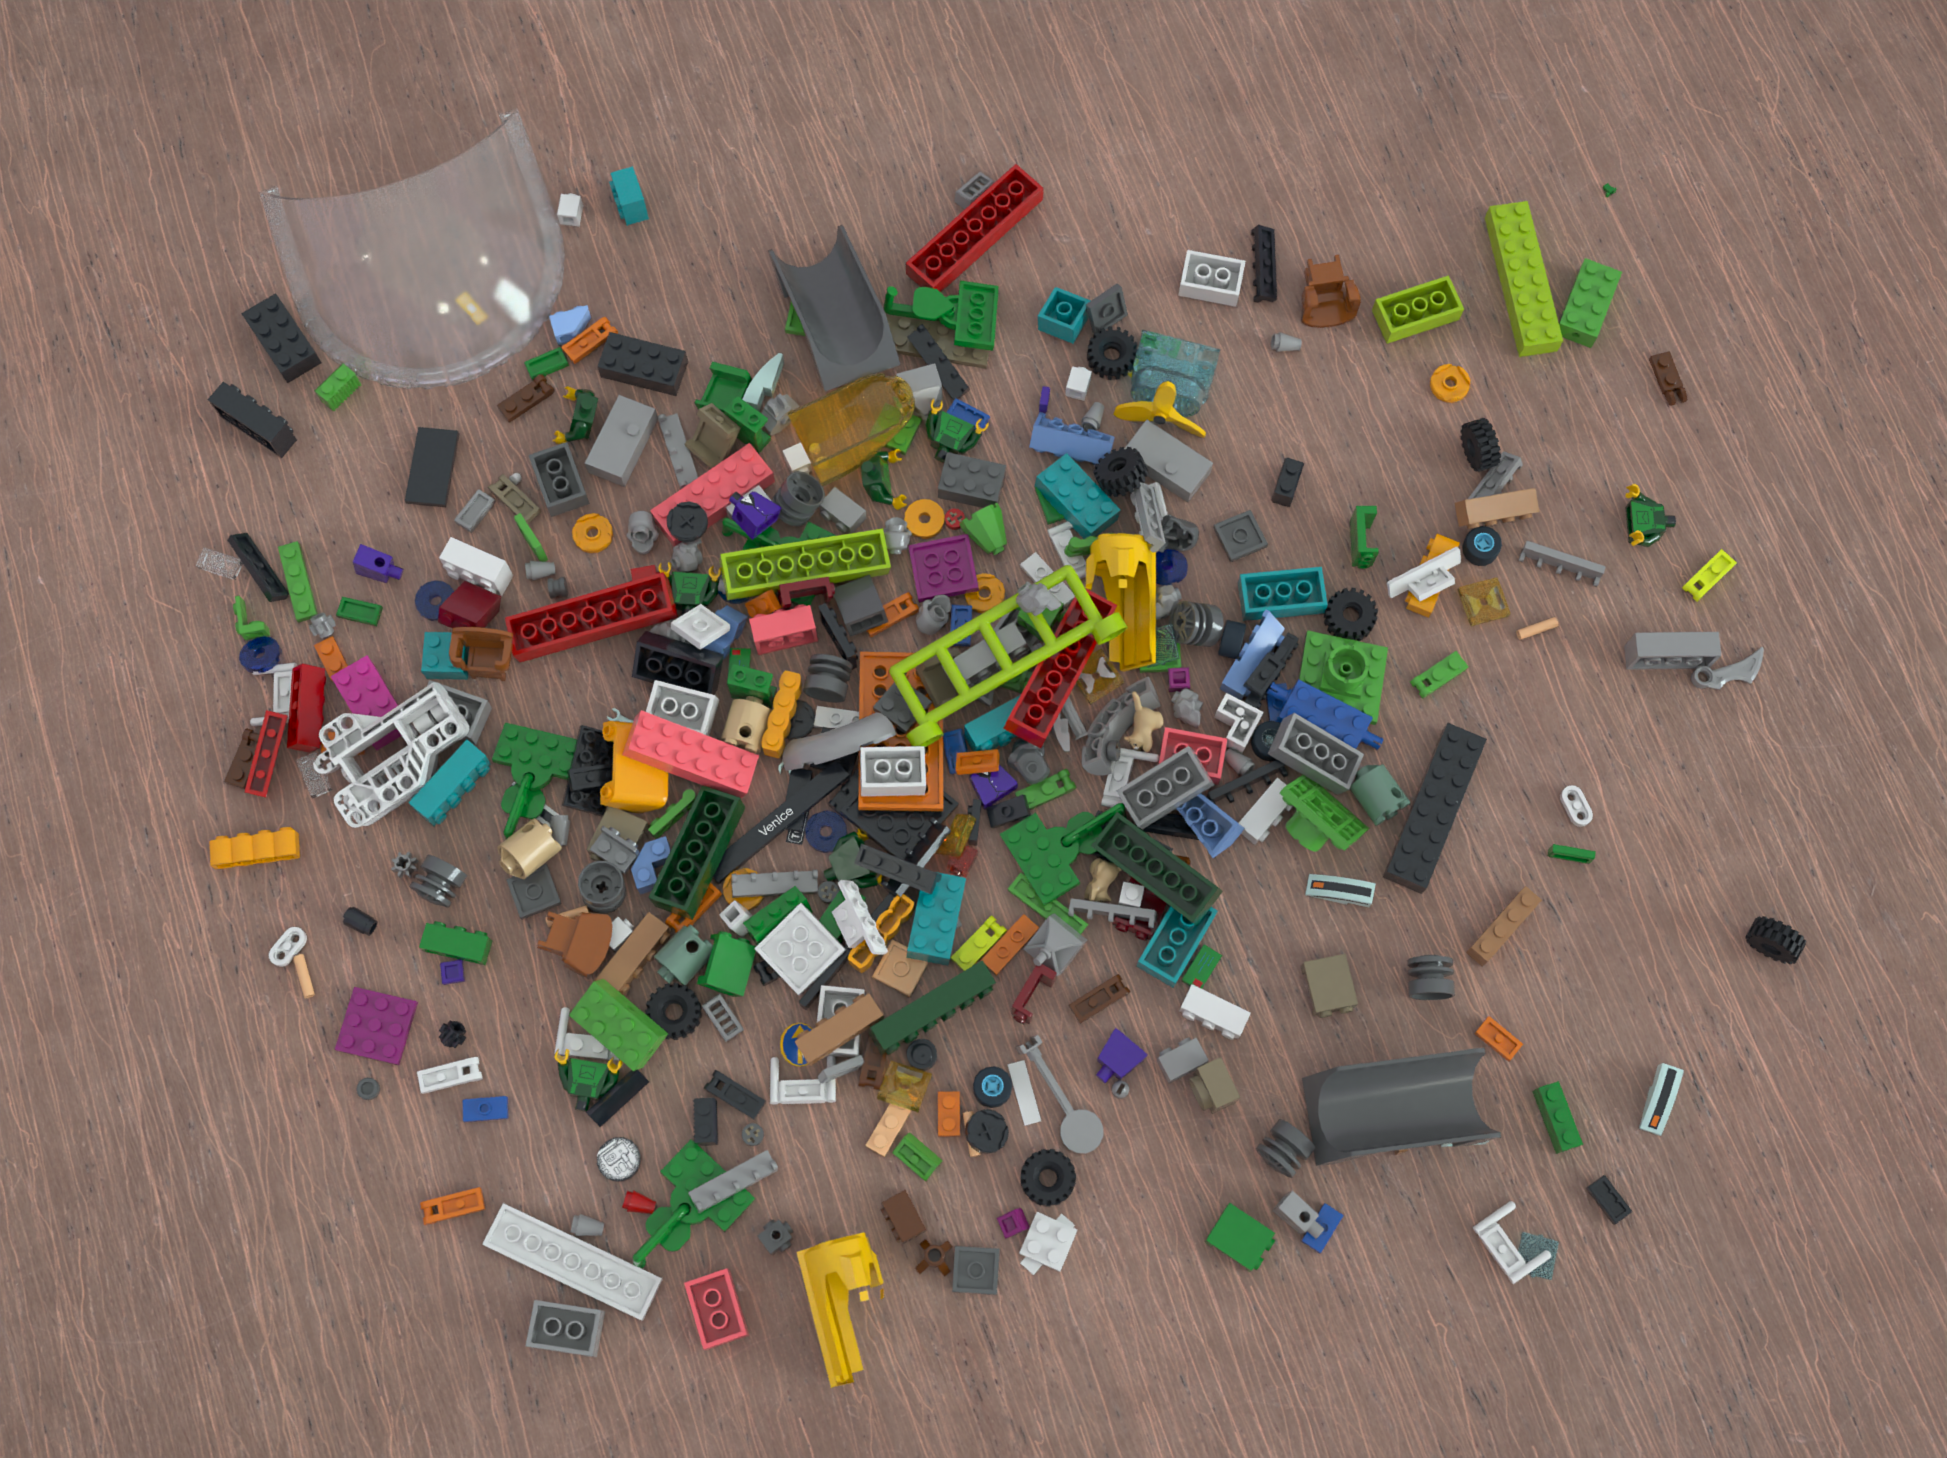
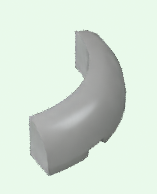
(1113, 723)
(837, 742)

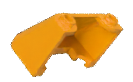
(633, 784)

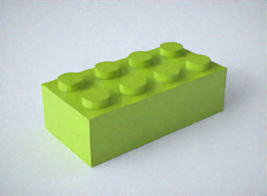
(1417, 309)

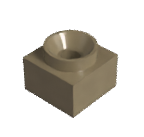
(1213, 1086)

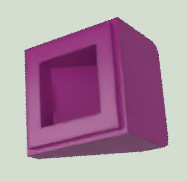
(1178, 679)
(1013, 1222)

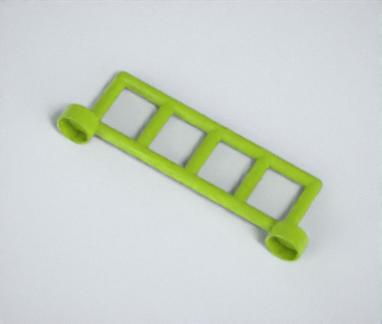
(928, 729)

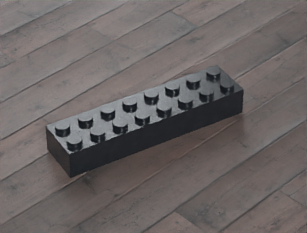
(1434, 808)

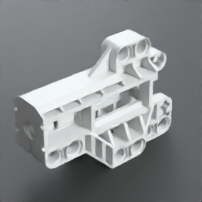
(417, 758)

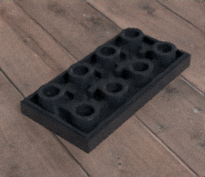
(432, 467)
(589, 750)

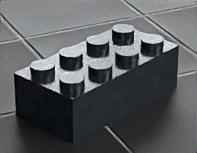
(281, 338)
(642, 364)
(252, 419)
(676, 663)

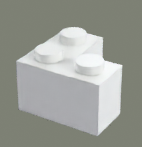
(1242, 719)

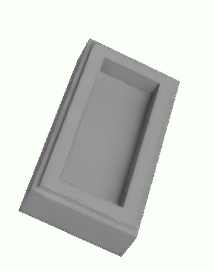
(474, 511)
(840, 1069)

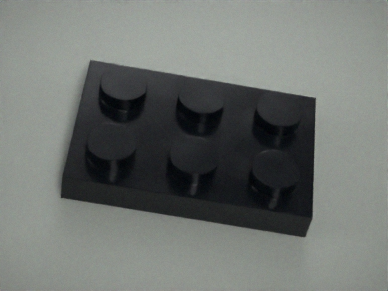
(838, 634)

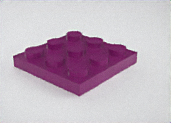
(943, 567)
(376, 1026)

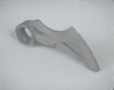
(1743, 670)

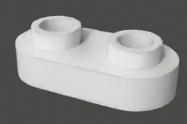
(1577, 806)
(287, 946)

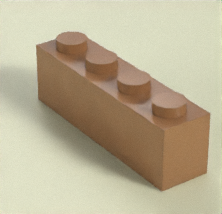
(1497, 507)
(1503, 926)
(635, 953)
(839, 1029)

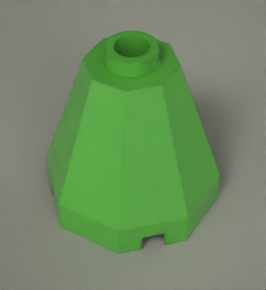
(986, 529)

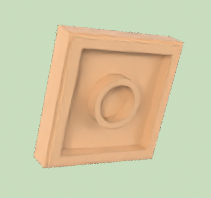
(898, 971)

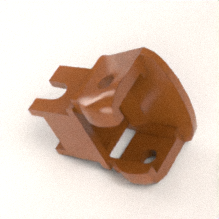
(1324, 298)
(488, 651)
(579, 940)

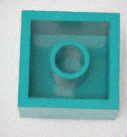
(628, 196)
(1063, 315)
(436, 657)

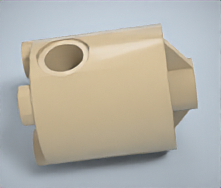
(749, 719)
(527, 849)

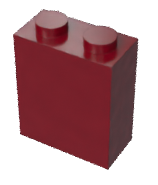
(469, 607)

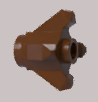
(934, 1257)

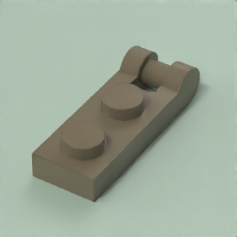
(514, 498)

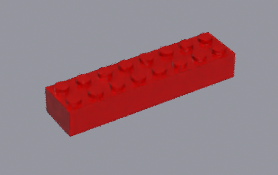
(975, 230)
(591, 617)
(1055, 678)

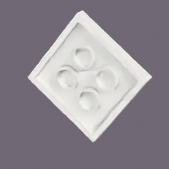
(800, 949)

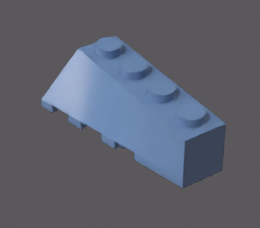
(1060, 439)
(1262, 641)
(1210, 824)

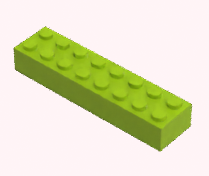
(1523, 279)
(839, 557)

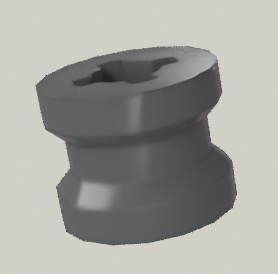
(557, 587)

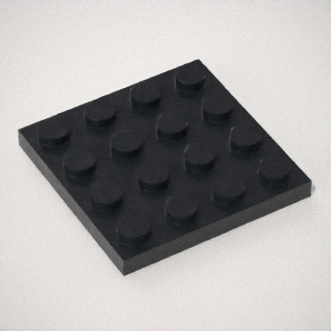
(895, 829)

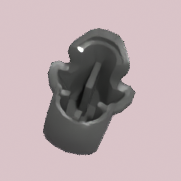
(1179, 534)
(1029, 761)

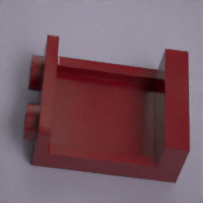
(803, 589)
(1141, 928)
(1039, 974)

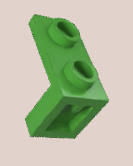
(251, 630)
(1019, 682)

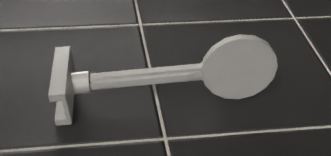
(1080, 1129)

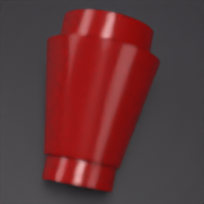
(638, 1203)

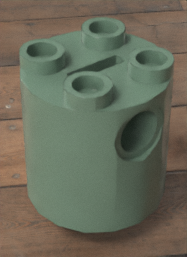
(1378, 793)
(680, 963)

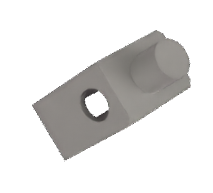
(1289, 1210)

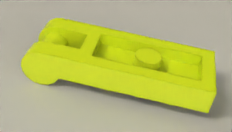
(1709, 574)
(978, 944)

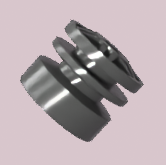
(798, 498)
(1197, 623)
(827, 678)
(594, 878)
(438, 881)
(1430, 974)
(1287, 1145)

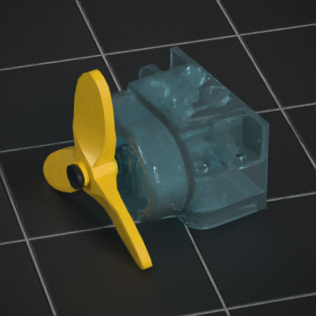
(1169, 381)

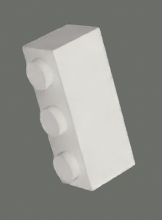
(1265, 813)
(1214, 1012)

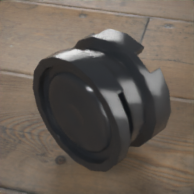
(922, 1054)

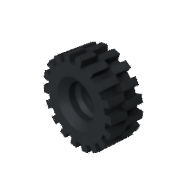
(1111, 340)
(1480, 444)
(1120, 471)
(1343, 627)
(1775, 940)
(675, 995)
(1056, 1162)

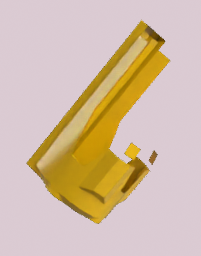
(1130, 583)
(828, 1276)

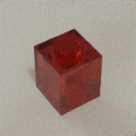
(962, 864)

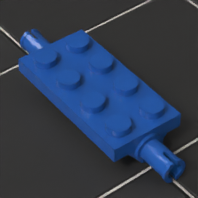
(1326, 712)

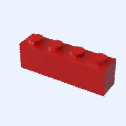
(306, 708)
(266, 754)

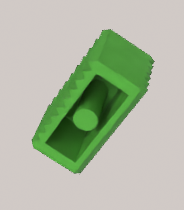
(338, 387)

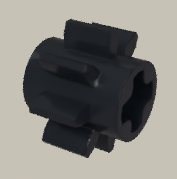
(452, 1034)

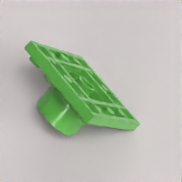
(1345, 670)
(1320, 816)

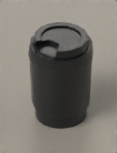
(359, 921)

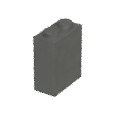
(860, 605)

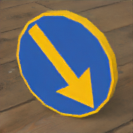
(788, 1046)

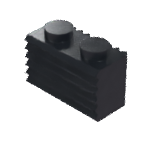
(1287, 482)
(705, 1121)

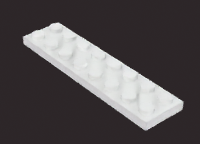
(572, 1261)

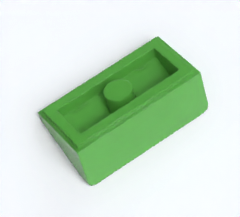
(917, 1156)

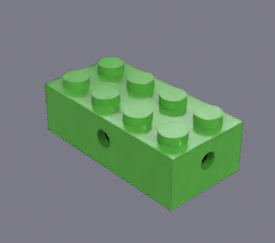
(1588, 302)
(618, 1024)

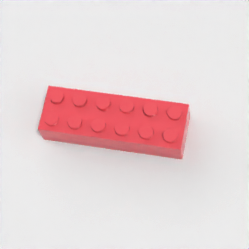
(715, 487)
(690, 754)

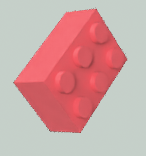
(783, 629)
(1207, 748)
(716, 1309)

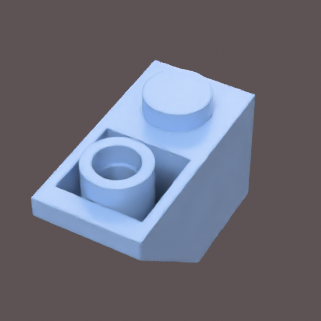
(569, 323)

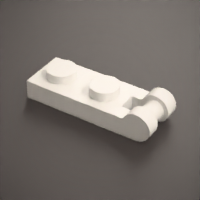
(448, 1075)

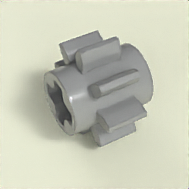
(322, 625)
(410, 865)

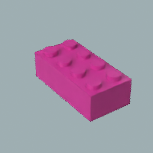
(366, 693)

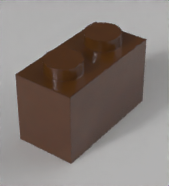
(903, 1217)

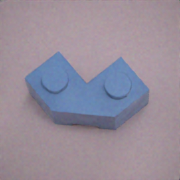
(737, 622)
(651, 856)

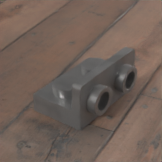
(615, 849)

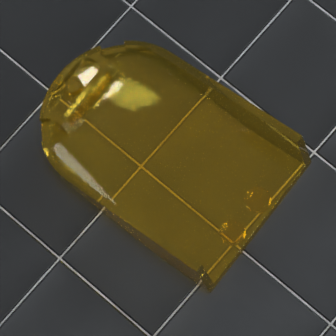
(852, 423)

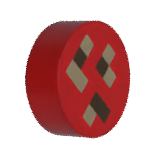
(953, 518)

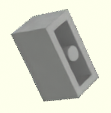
(842, 511)
(1182, 1059)

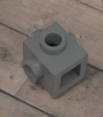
(775, 1245)

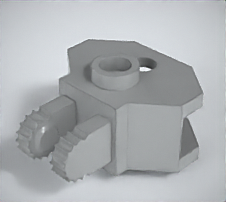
(776, 412)

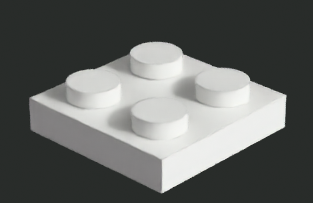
(700, 626)
(1048, 1241)

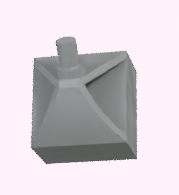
(925, 387)
(1055, 944)

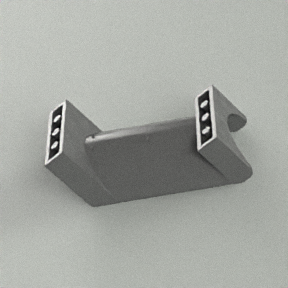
(839, 315)
(1394, 1106)

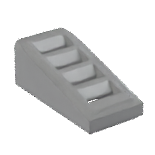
(962, 196)
(726, 1036)

